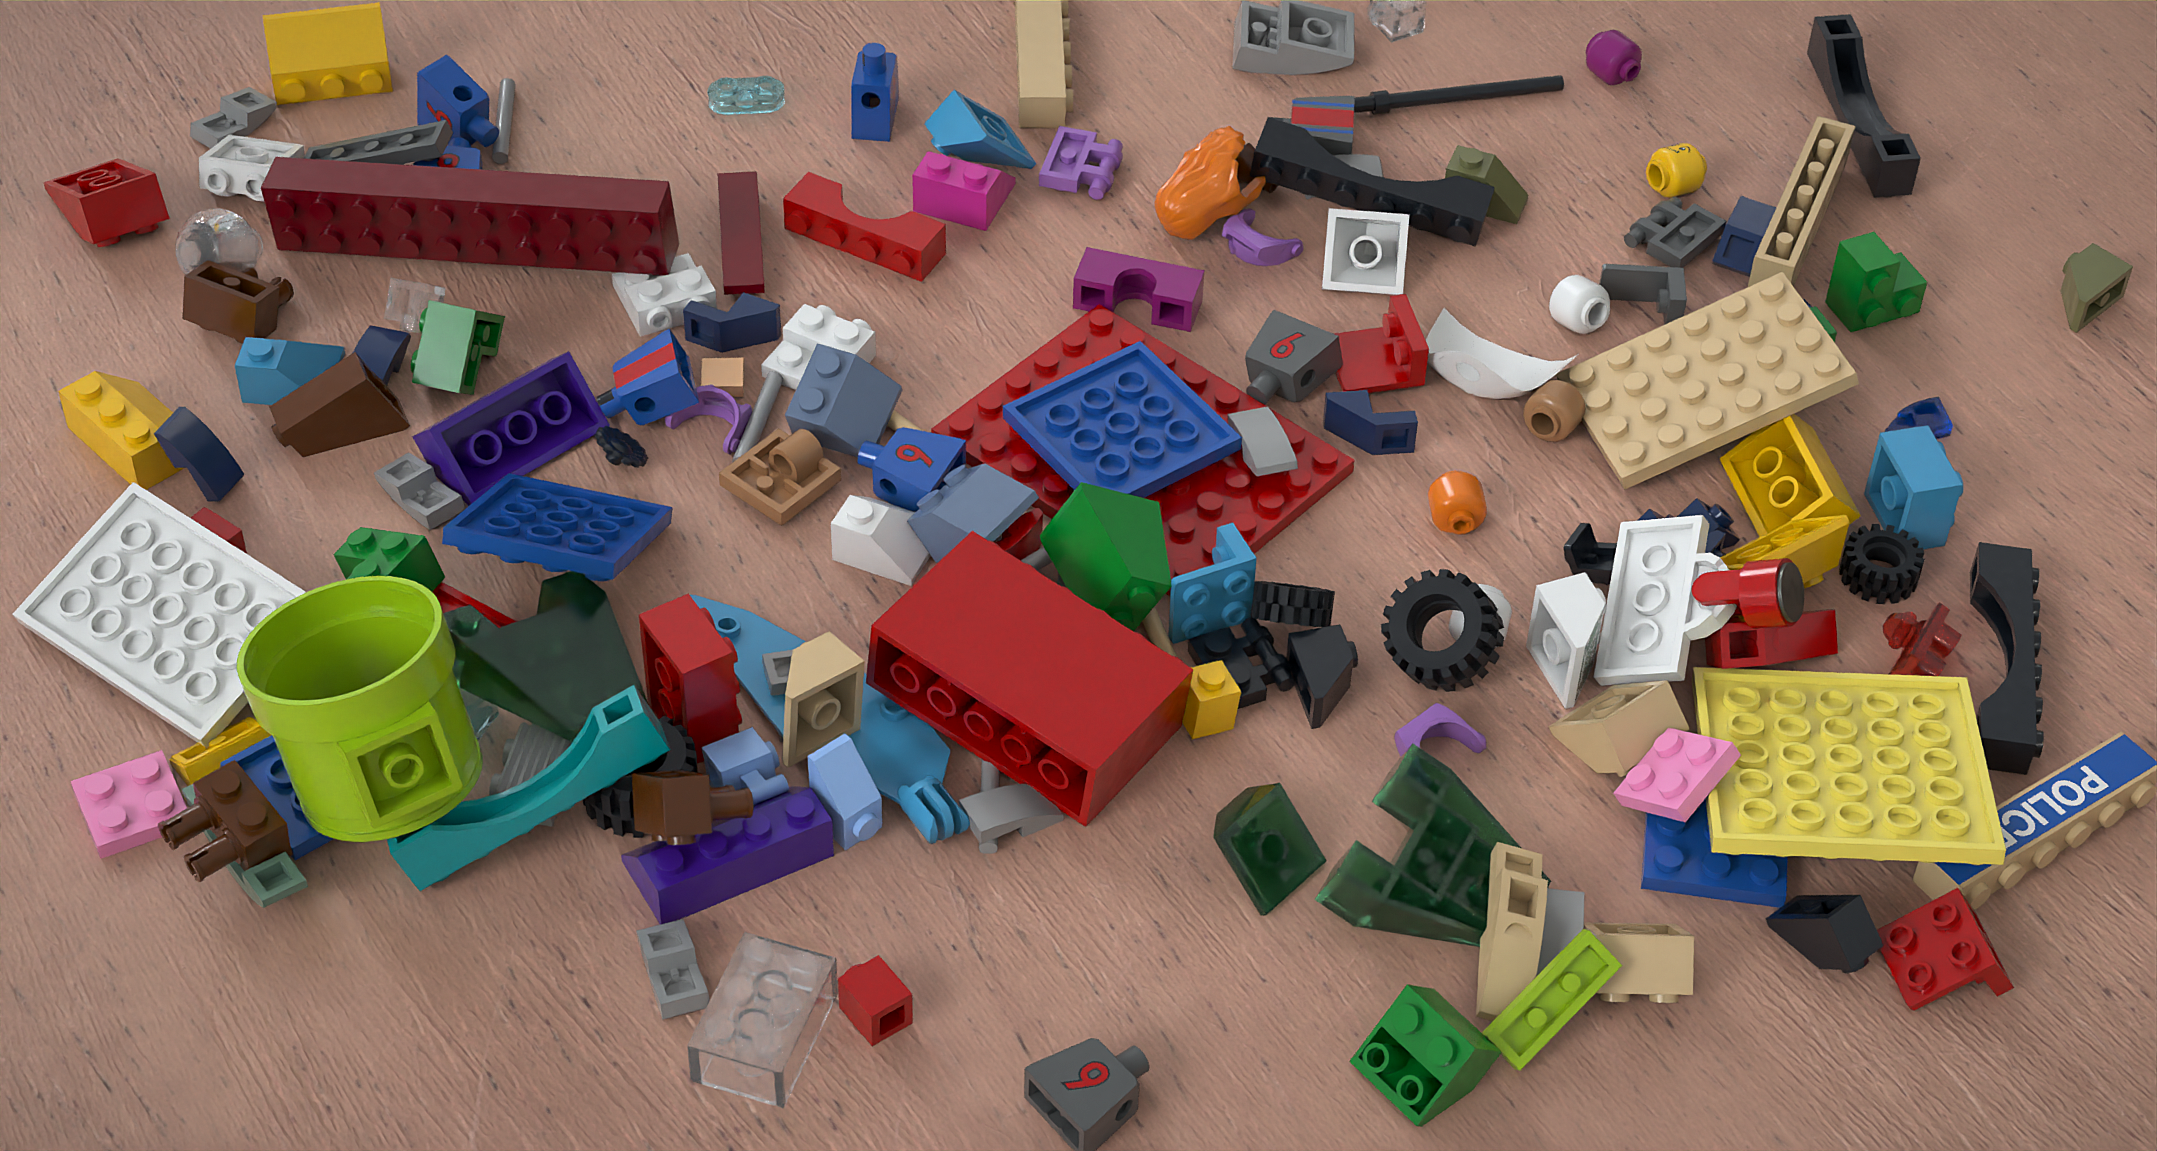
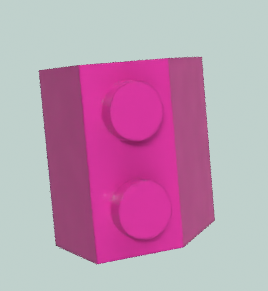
(959, 190)

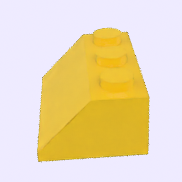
(327, 53)
(119, 425)
(1786, 476)
(1809, 543)

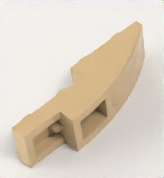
(1513, 930)

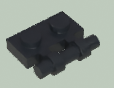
(1235, 656)

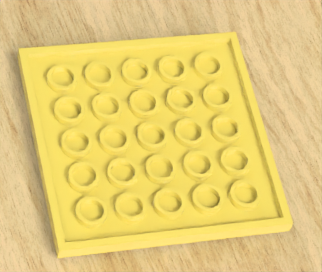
(1848, 766)

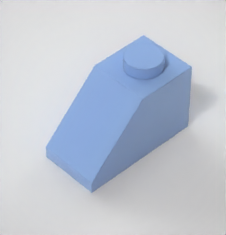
(845, 791)

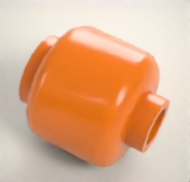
(1457, 500)

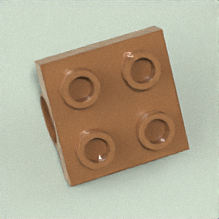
(781, 474)

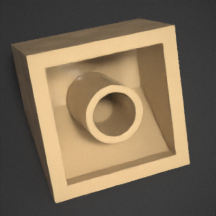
(821, 696)
(1620, 725)
(1652, 957)

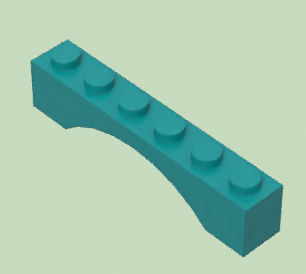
(613, 742)

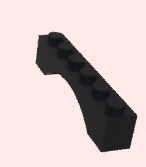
(1883, 154)
(1444, 207)
(2003, 594)

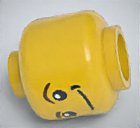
(1676, 170)

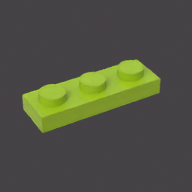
(1552, 999)

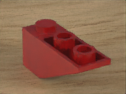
(1741, 646)

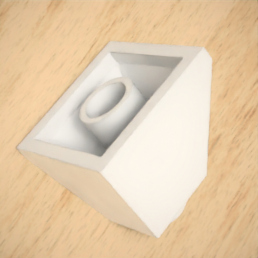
(1365, 251)
(877, 539)

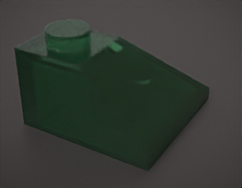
(1266, 844)

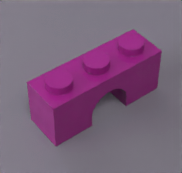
(1115, 277)

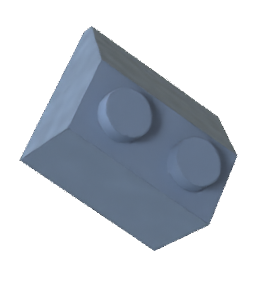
(842, 400)
(970, 501)

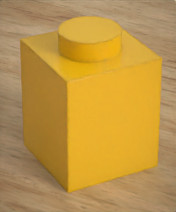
(1211, 700)

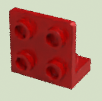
(1385, 355)
(1941, 951)

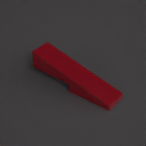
(740, 233)

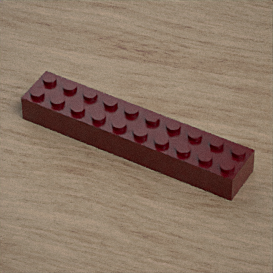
(471, 215)

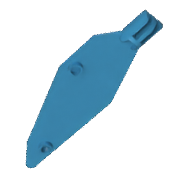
(895, 745)

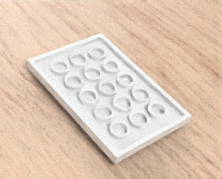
(158, 611)

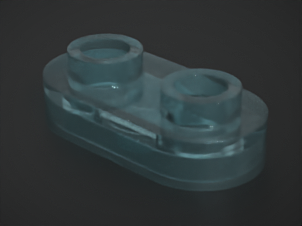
(746, 95)

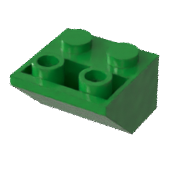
(1424, 1054)

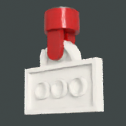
(1675, 593)

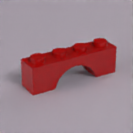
(903, 244)

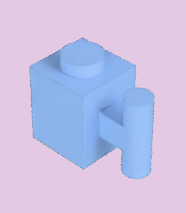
(745, 763)

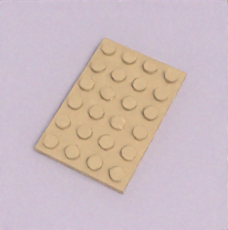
(1707, 379)

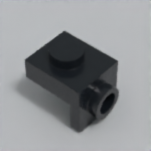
(1589, 556)

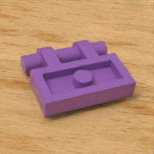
(1069, 160)

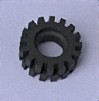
(1878, 580)
(1292, 604)

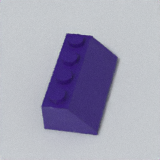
(512, 428)
(734, 858)

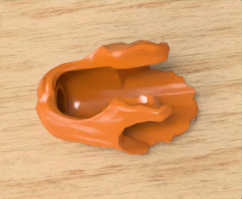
(1205, 186)

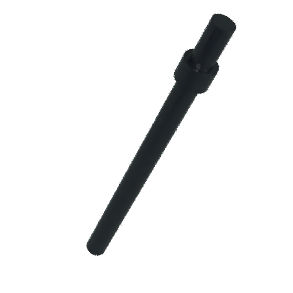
(1381, 101)

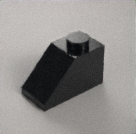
(1321, 669)
(1828, 930)

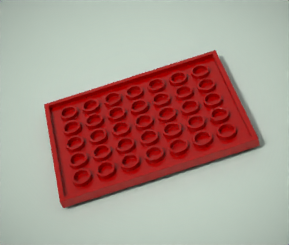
(1188, 508)

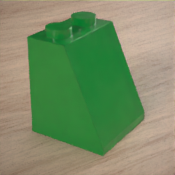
(1110, 551)

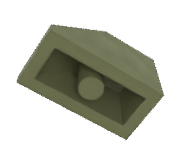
(1483, 167)
(2092, 284)

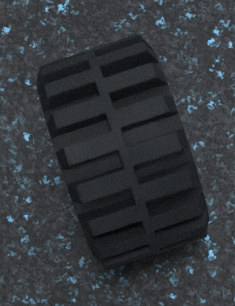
(1423, 601)
(614, 805)

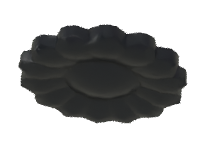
(620, 447)

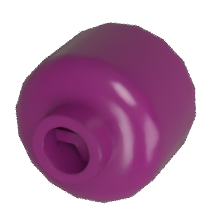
(1613, 57)

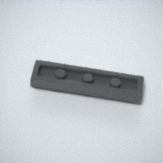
(391, 147)

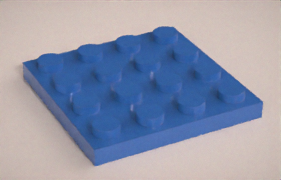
(1122, 425)
(557, 527)

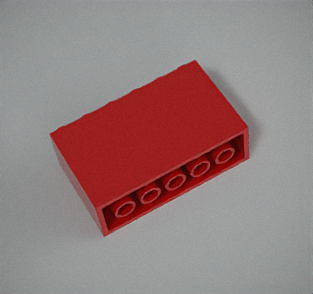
(1028, 676)

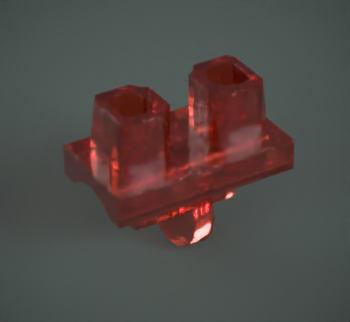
(1916, 637)

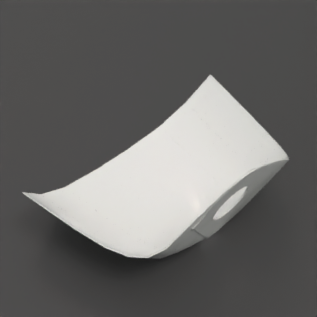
(1483, 366)

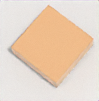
(724, 374)

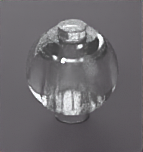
(217, 237)

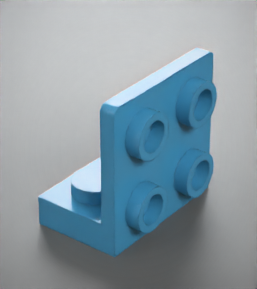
(1214, 594)

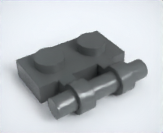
(1684, 233)

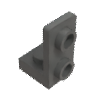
(1647, 284)

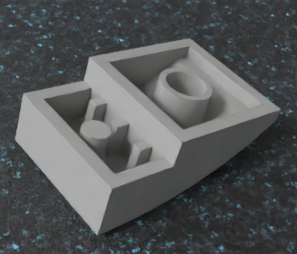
(1292, 38)

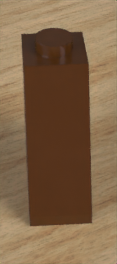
(337, 410)

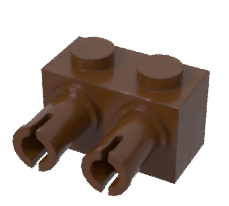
(233, 301)
(681, 805)
(237, 814)

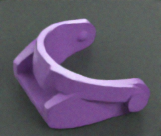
(1256, 247)
(720, 404)
(1438, 722)

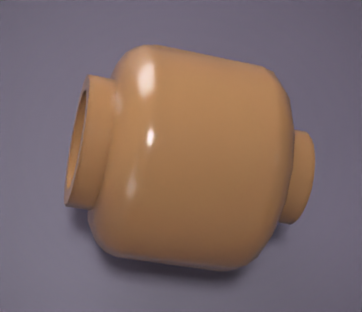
(1554, 411)

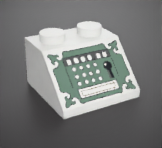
(1566, 633)

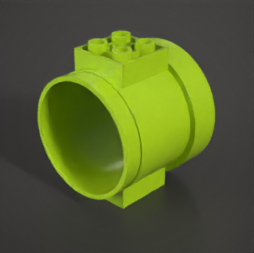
(363, 706)

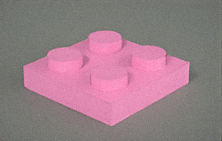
(1677, 774)
(128, 802)

